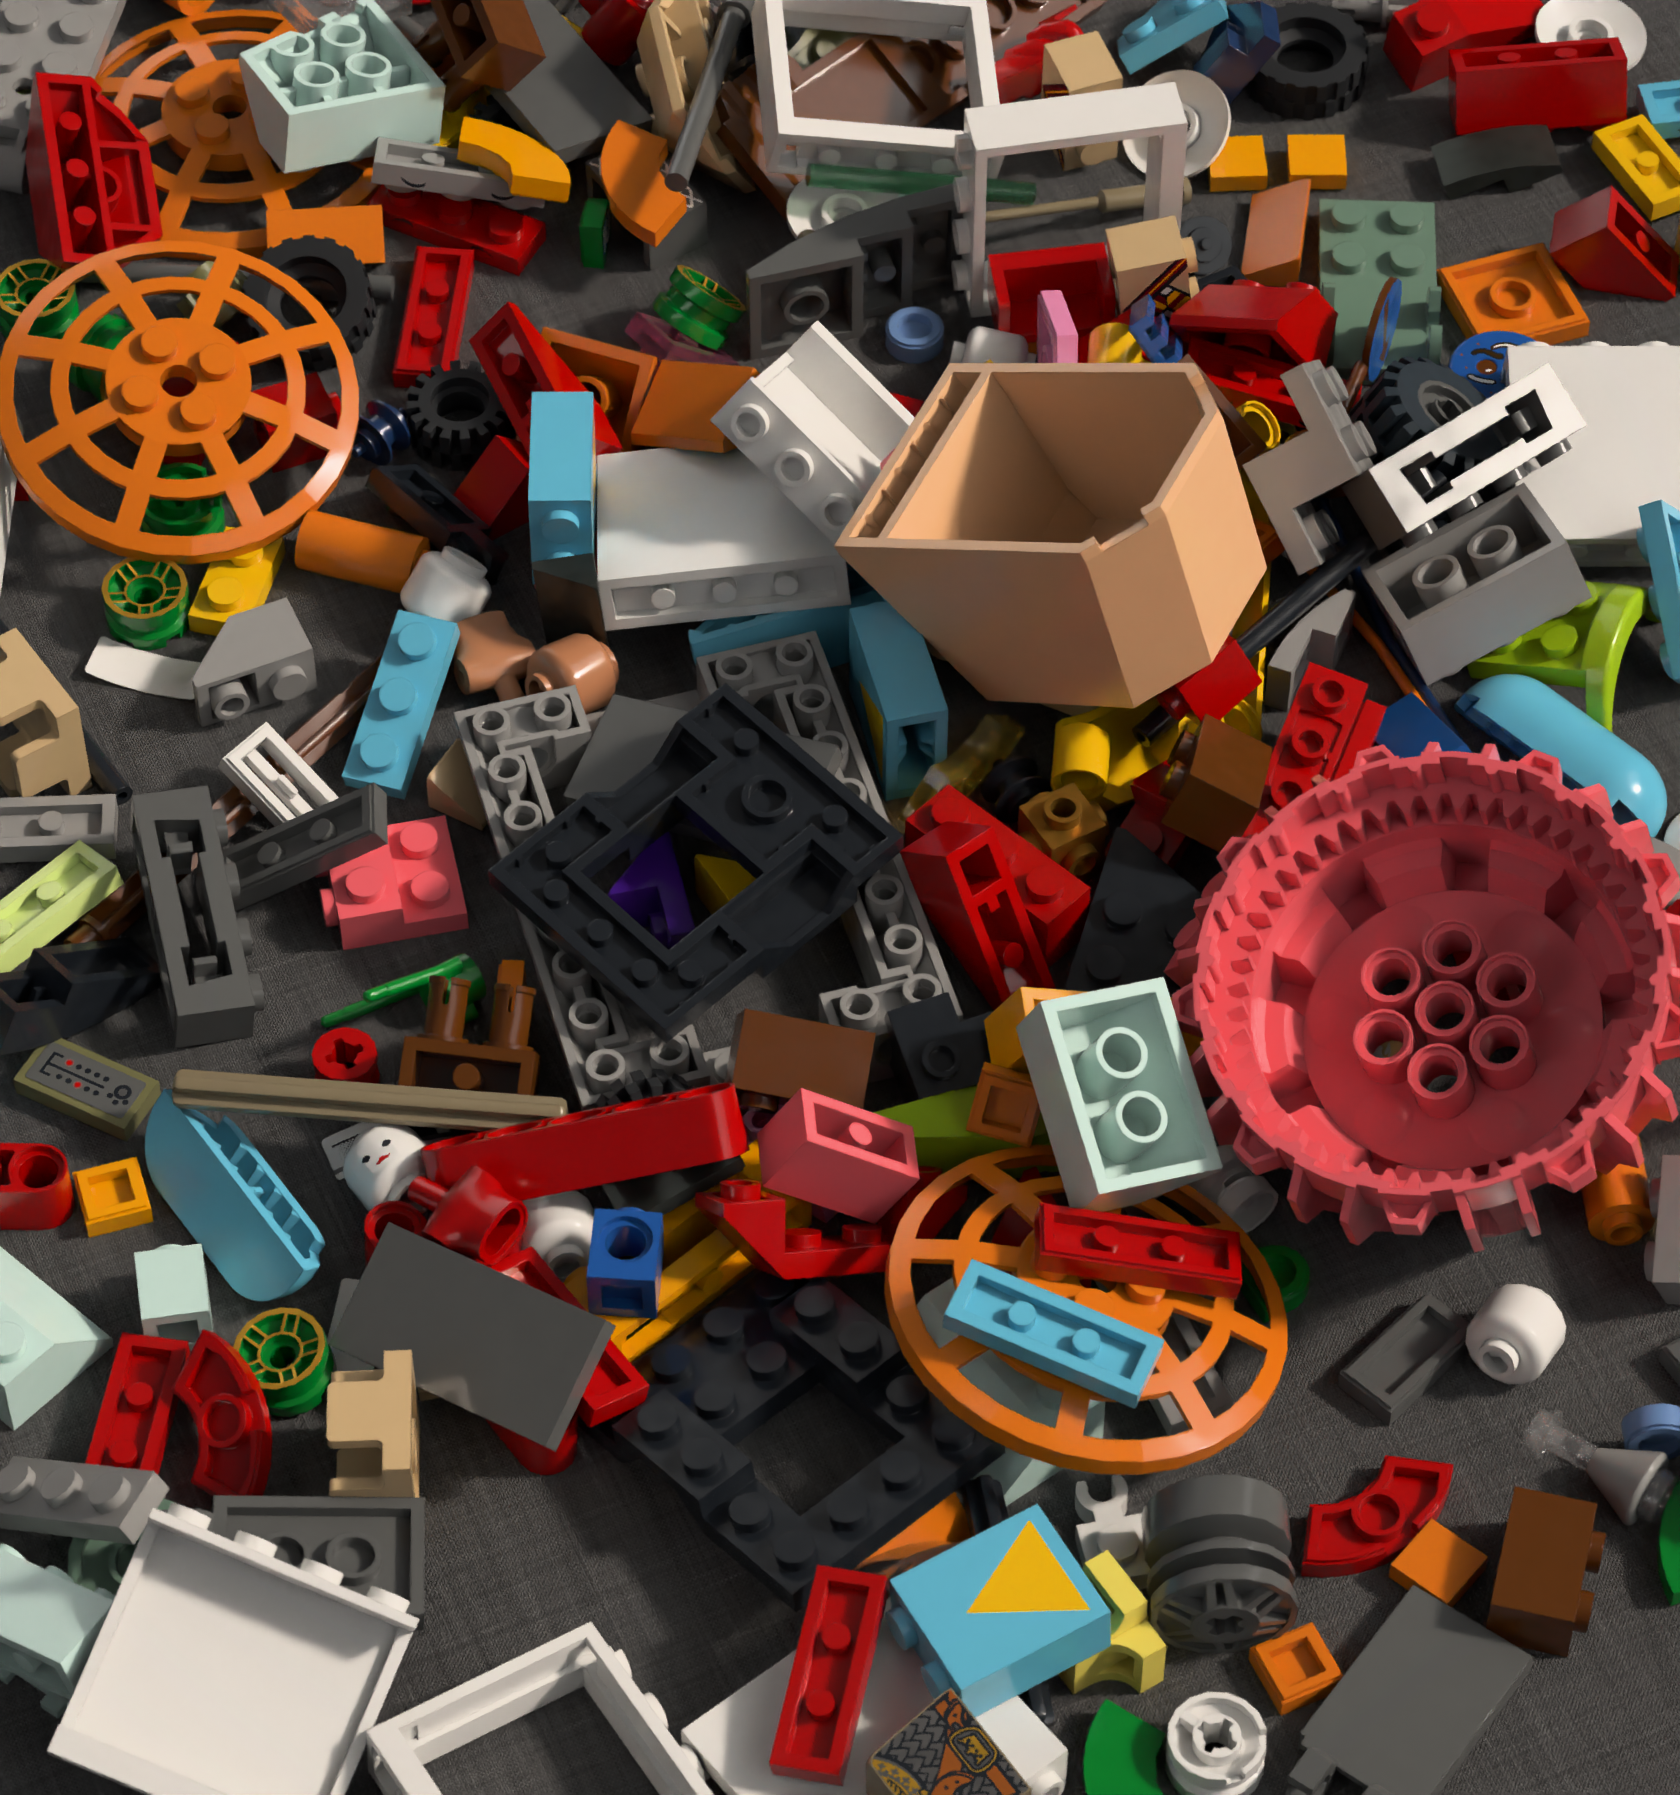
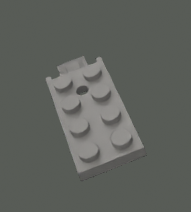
(44, 38)

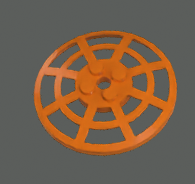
(201, 134)
(171, 423)
(1133, 1304)

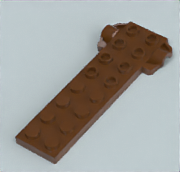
(874, 83)

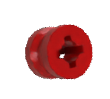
(344, 1046)

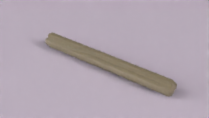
(358, 1101)

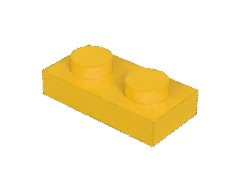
(1641, 164)
(235, 587)

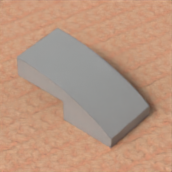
(1315, 639)

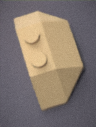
(672, 55)

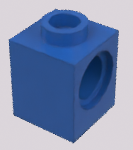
(629, 1285)

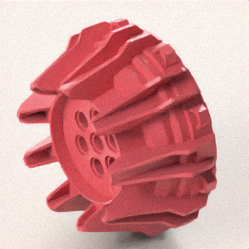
(1379, 887)

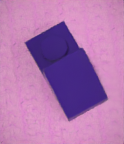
(655, 893)

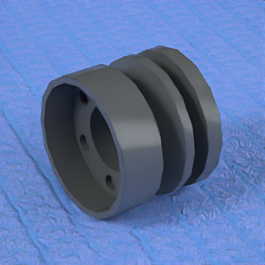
(1219, 1563)

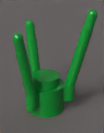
(399, 989)

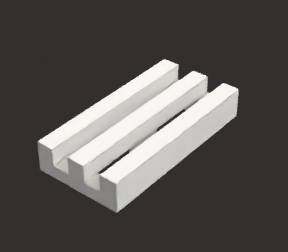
(258, 792)

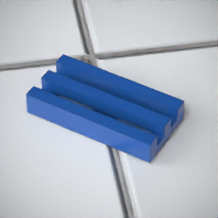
(1153, 333)

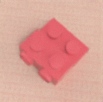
(397, 889)

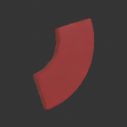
(229, 1419)
(1378, 1521)

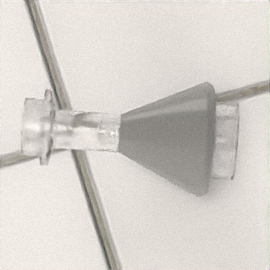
(1630, 1480)

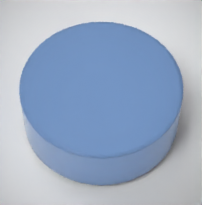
(914, 335)
(1653, 1429)

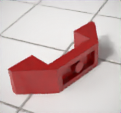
(756, 1227)

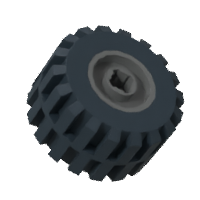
(1415, 400)

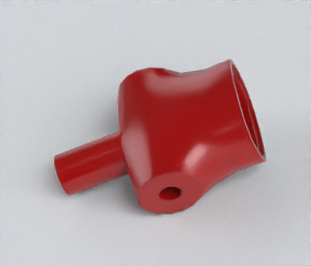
(472, 1216)

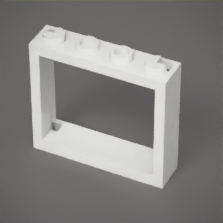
(1062, 123)
(856, 142)
(518, 1687)

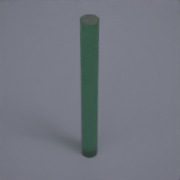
(910, 182)

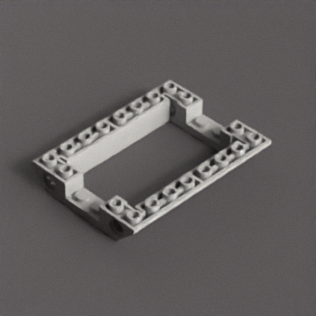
(536, 745)

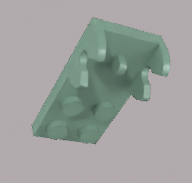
(1357, 253)

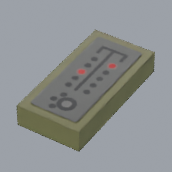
(87, 1087)

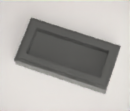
(1406, 1358)

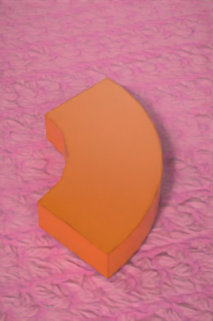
(635, 184)

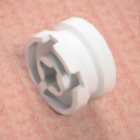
(1227, 1769)

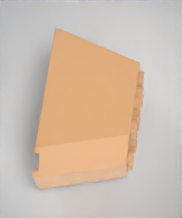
(1063, 529)

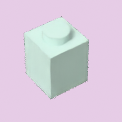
(173, 1292)

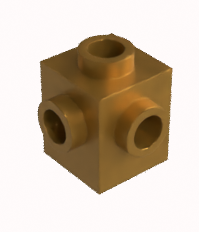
(1066, 829)

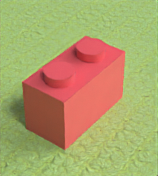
(838, 1156)

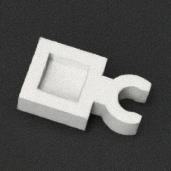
(1111, 1530)

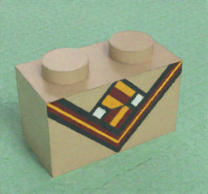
(1080, 67)
(1152, 261)

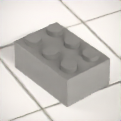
(1477, 584)

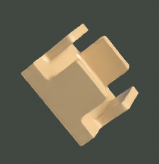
(49, 724)
(376, 1428)

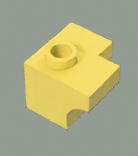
(1135, 1649)

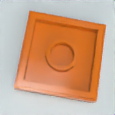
(1515, 294)

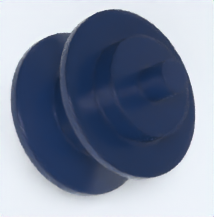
(380, 432)

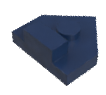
(1240, 46)

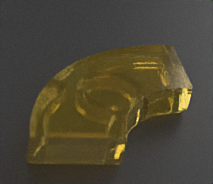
(970, 763)

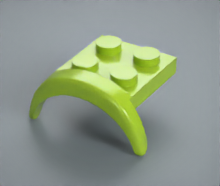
(1577, 647)

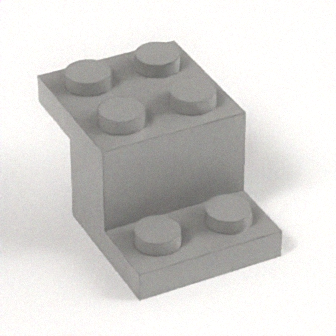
(1311, 465)

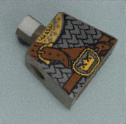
(942, 1755)

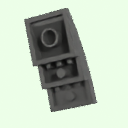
(851, 271)

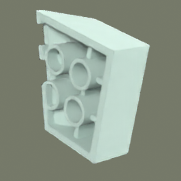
(339, 89)

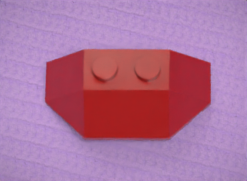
(86, 172)

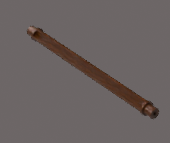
(309, 741)

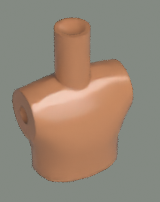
(491, 656)

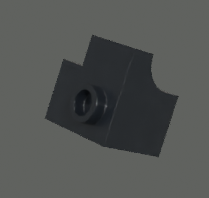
(934, 1048)

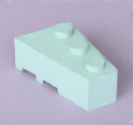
(46, 1627)

